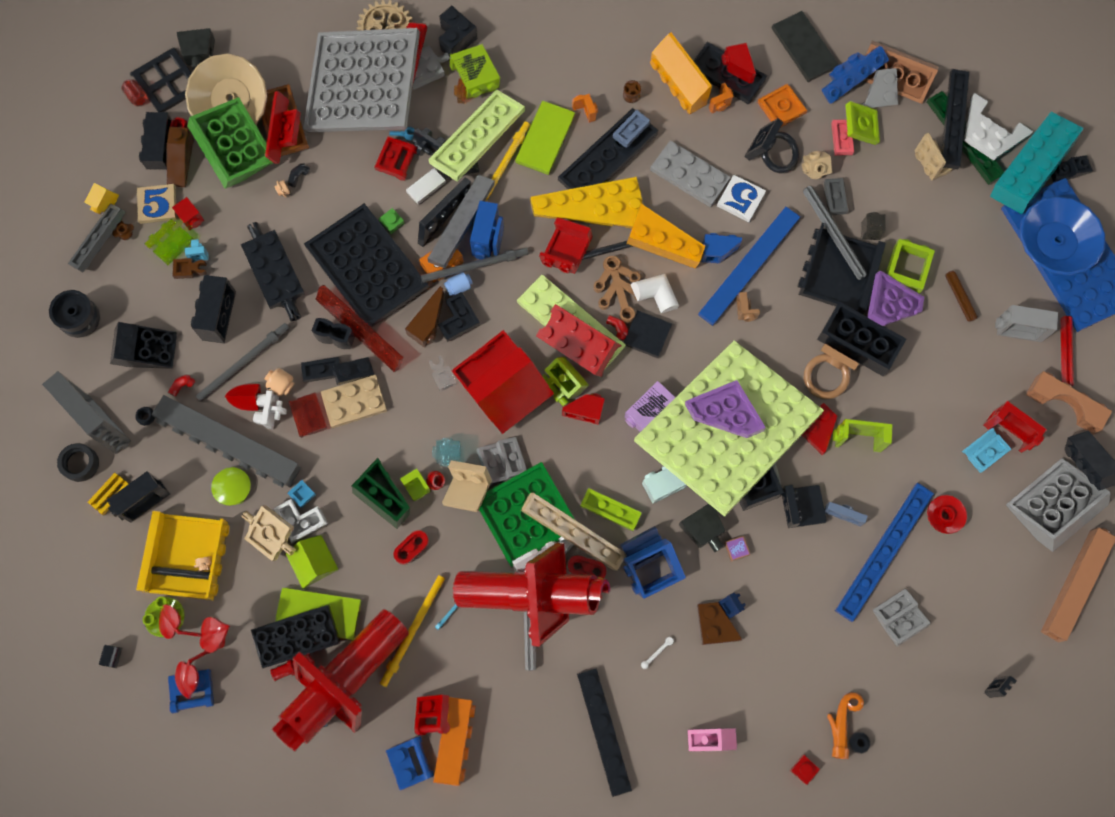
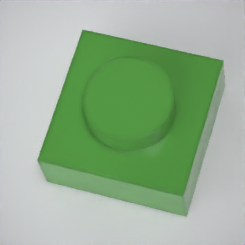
(391, 221)

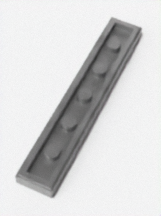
(460, 222)

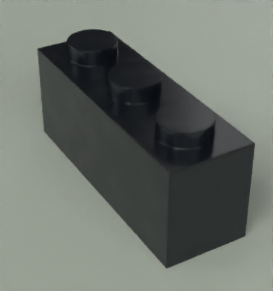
(154, 140)
(1091, 459)

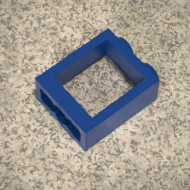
(676, 570)

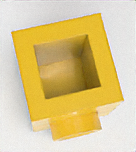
(100, 198)

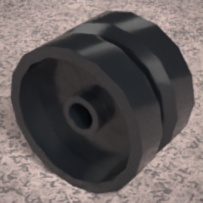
(74, 313)

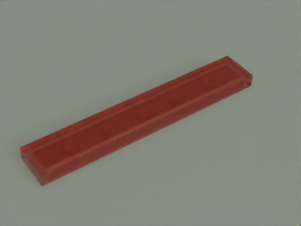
(361, 329)

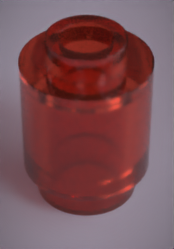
(134, 92)

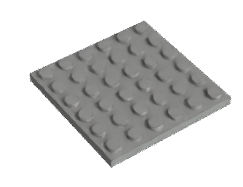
(362, 80)

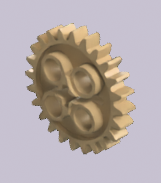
(368, 21)

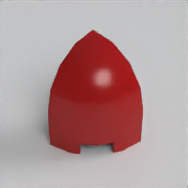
(244, 397)

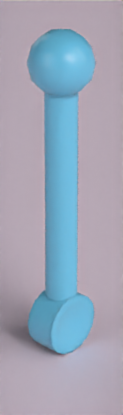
(439, 625)

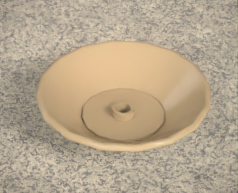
(226, 76)

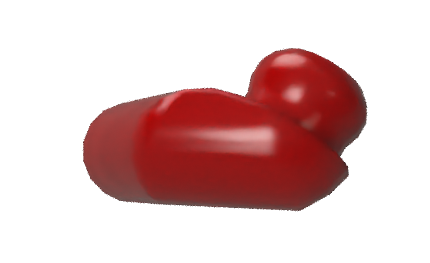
(620, 326)
(179, 383)

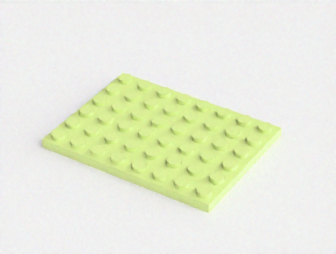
(717, 462)

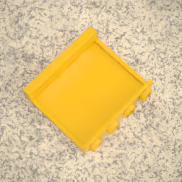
(176, 543)

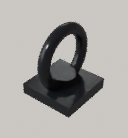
(765, 141)

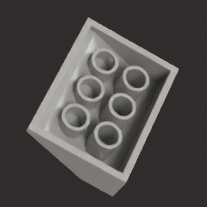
(1058, 504)

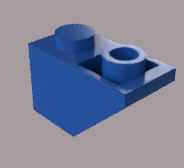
(719, 247)

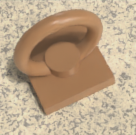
(835, 359)

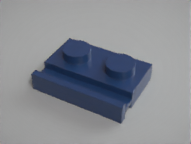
(641, 542)

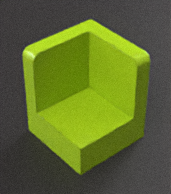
(415, 485)

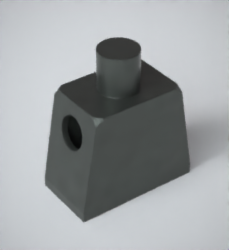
(196, 45)
(704, 527)

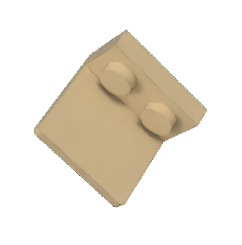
(930, 156)
(467, 487)

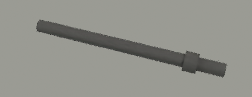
(509, 255)
(272, 337)

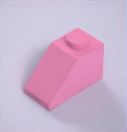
(712, 739)

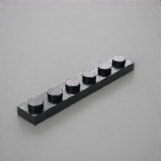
(955, 118)
(604, 732)

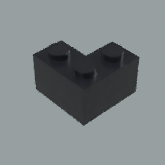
(458, 31)

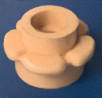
(282, 188)
(203, 563)

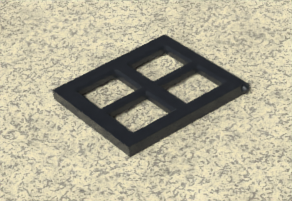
(166, 80)

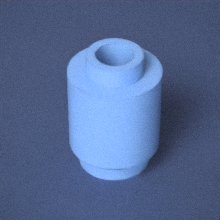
(458, 284)

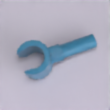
(404, 133)

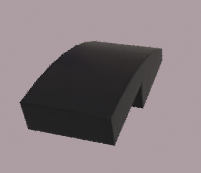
(1072, 168)

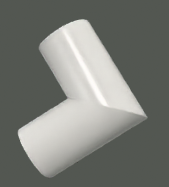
(659, 289)
(302, 524)

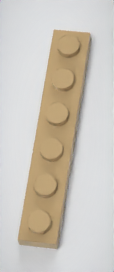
(573, 531)

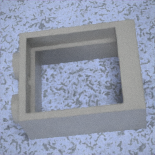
(1027, 323)

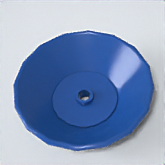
(1070, 223)

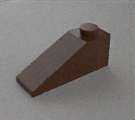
(178, 155)
(425, 323)

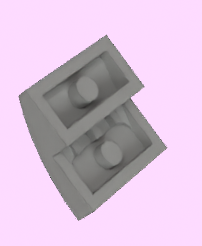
(502, 460)
(901, 617)

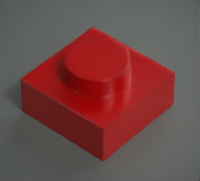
(804, 769)

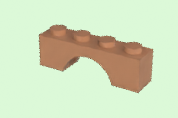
(1089, 413)

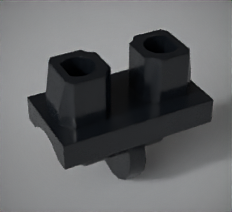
(425, 142)

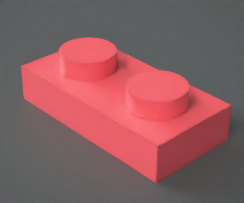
(842, 143)

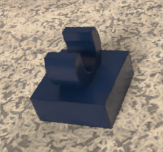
(731, 605)

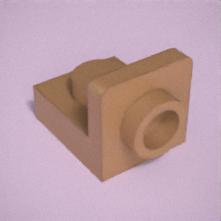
(743, 308)

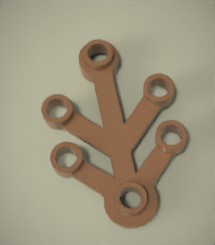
(617, 286)

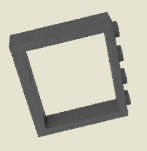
(86, 412)

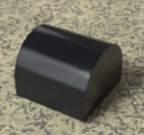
(110, 656)

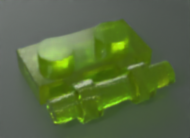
(172, 245)

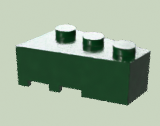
(381, 495)

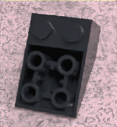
(143, 347)

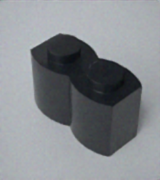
(330, 333)

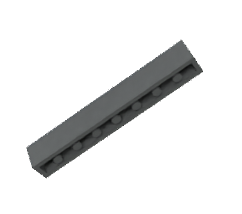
(227, 441)

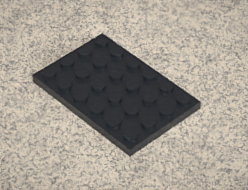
(366, 265)

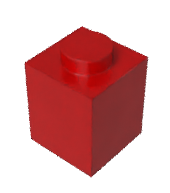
(188, 213)

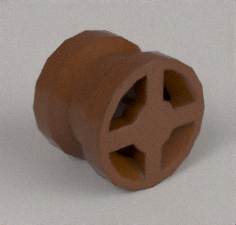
(630, 87)

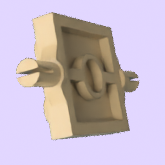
(269, 533)

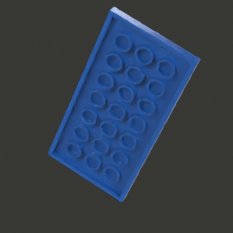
(1083, 296)

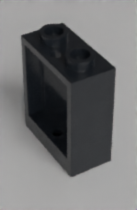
(137, 497)

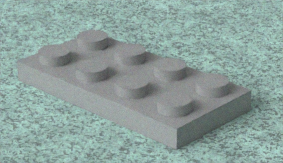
(690, 173)

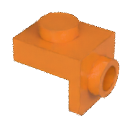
(721, 101)
(586, 103)

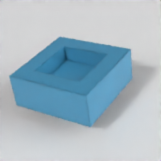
(301, 494)

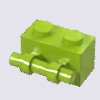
(566, 378)

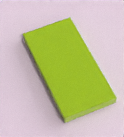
(545, 137)
(344, 609)

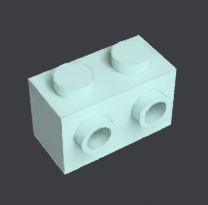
(662, 484)

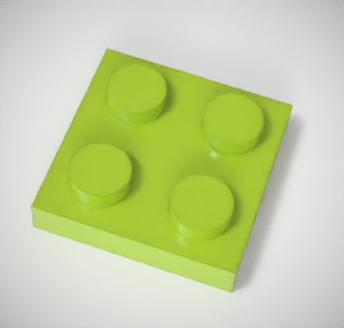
(862, 123)

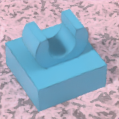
(196, 251)

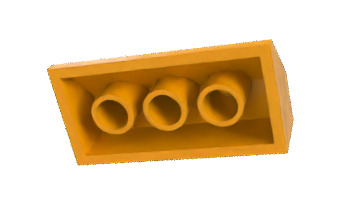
(681, 74)

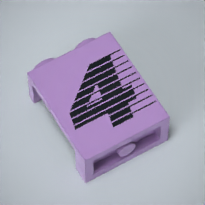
(648, 406)

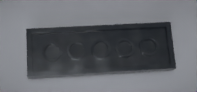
(604, 157)

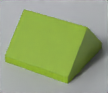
(312, 561)

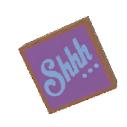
(737, 548)

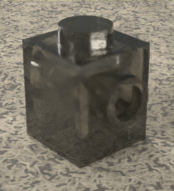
(873, 226)

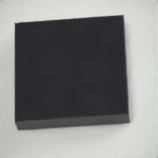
(647, 334)

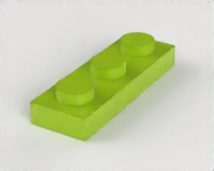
(610, 509)

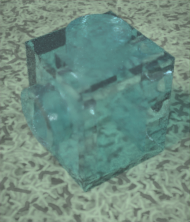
(446, 451)

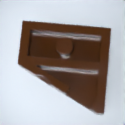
(715, 625)

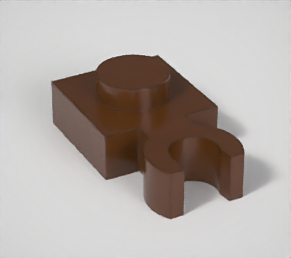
(186, 268)

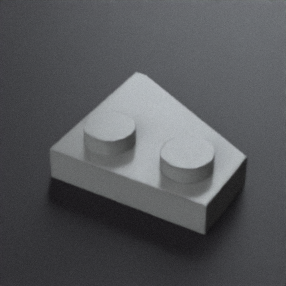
(883, 89)

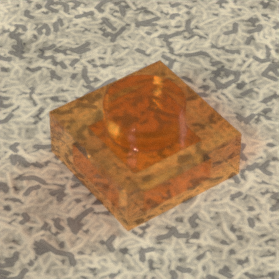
(460, 91)

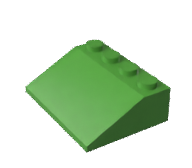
(230, 141)

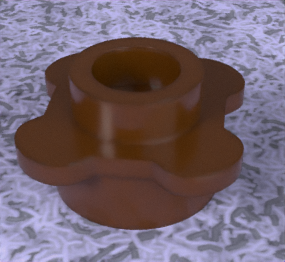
(125, 235)

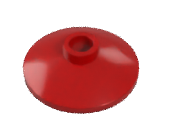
(955, 513)

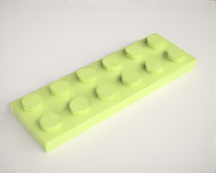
(476, 135)
(542, 297)

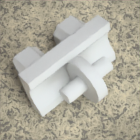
(271, 410)

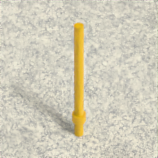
(517, 139)
(393, 666)

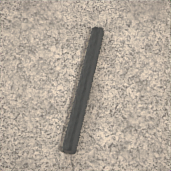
(835, 232)

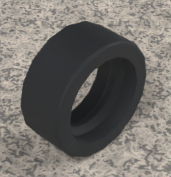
(67, 452)

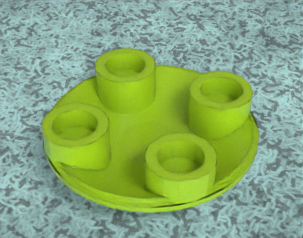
(231, 486)
(153, 611)

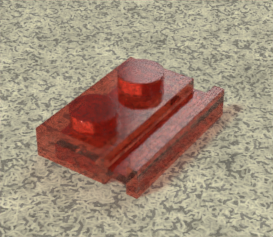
(308, 415)

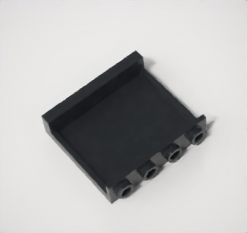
(831, 278)

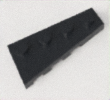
(438, 215)

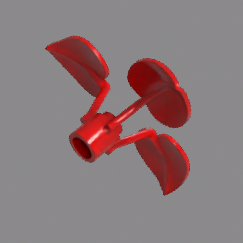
(212, 638)

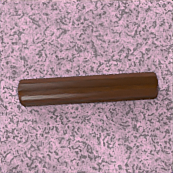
(961, 296)

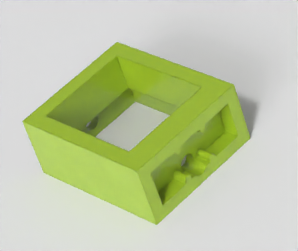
(914, 249)

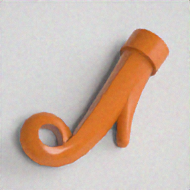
(839, 728)

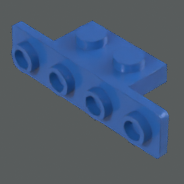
(853, 72)

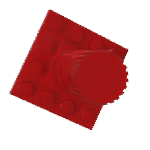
(540, 591)
(331, 688)

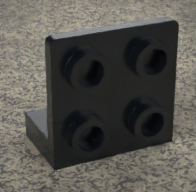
(803, 506)

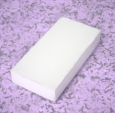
(426, 186)

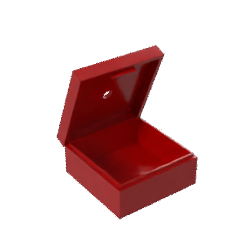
(503, 381)

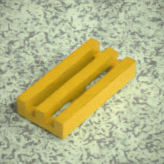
(103, 489)

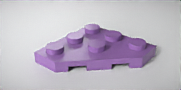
(892, 300)
(726, 410)

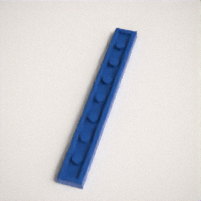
(748, 266)
(884, 552)

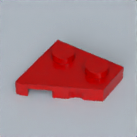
(820, 431)

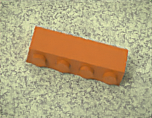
(453, 744)

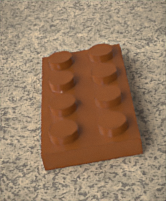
(301, 139)

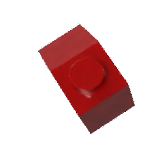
(739, 62)
(586, 408)

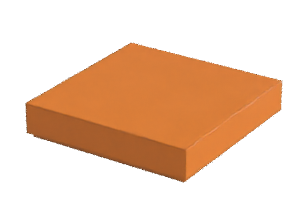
(782, 104)

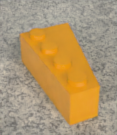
(664, 239)

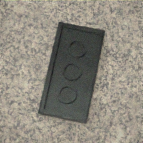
(804, 46)

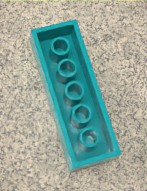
(1036, 162)

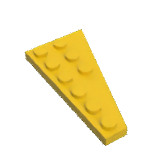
(599, 204)

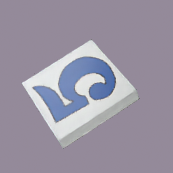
(741, 198)

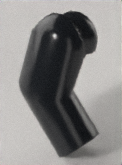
(296, 172)

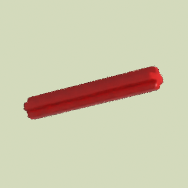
(1067, 369)

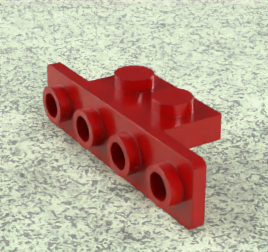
(282, 128)

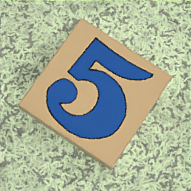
(156, 203)

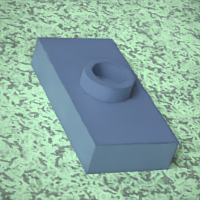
(631, 128)
(845, 513)

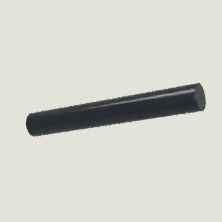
(607, 249)
(180, 572)

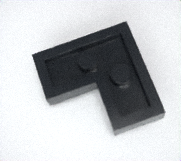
(462, 320)

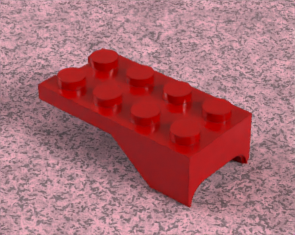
(578, 340)

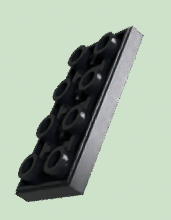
(295, 634)

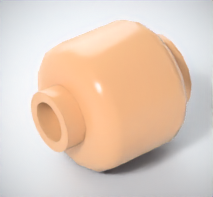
(279, 382)

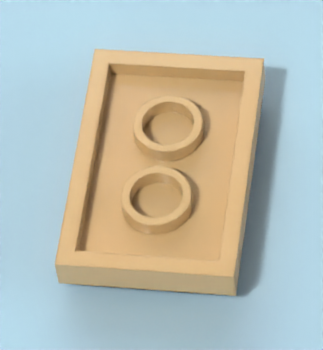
(353, 401)

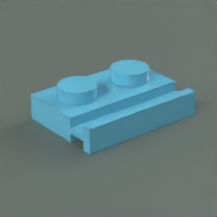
(986, 450)

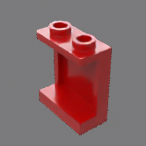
(566, 246)
(1018, 424)

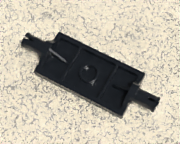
(273, 270)

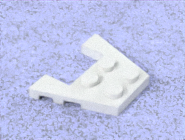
(989, 136)

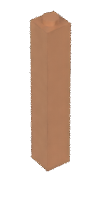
(1078, 584)

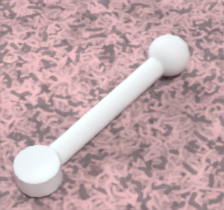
(645, 664)

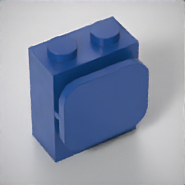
(487, 231)

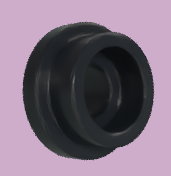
(140, 414)
(853, 742)

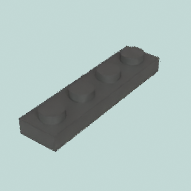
(96, 238)

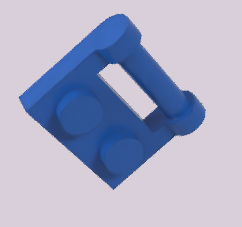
(204, 684)
(403, 764)

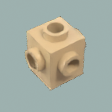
(817, 164)

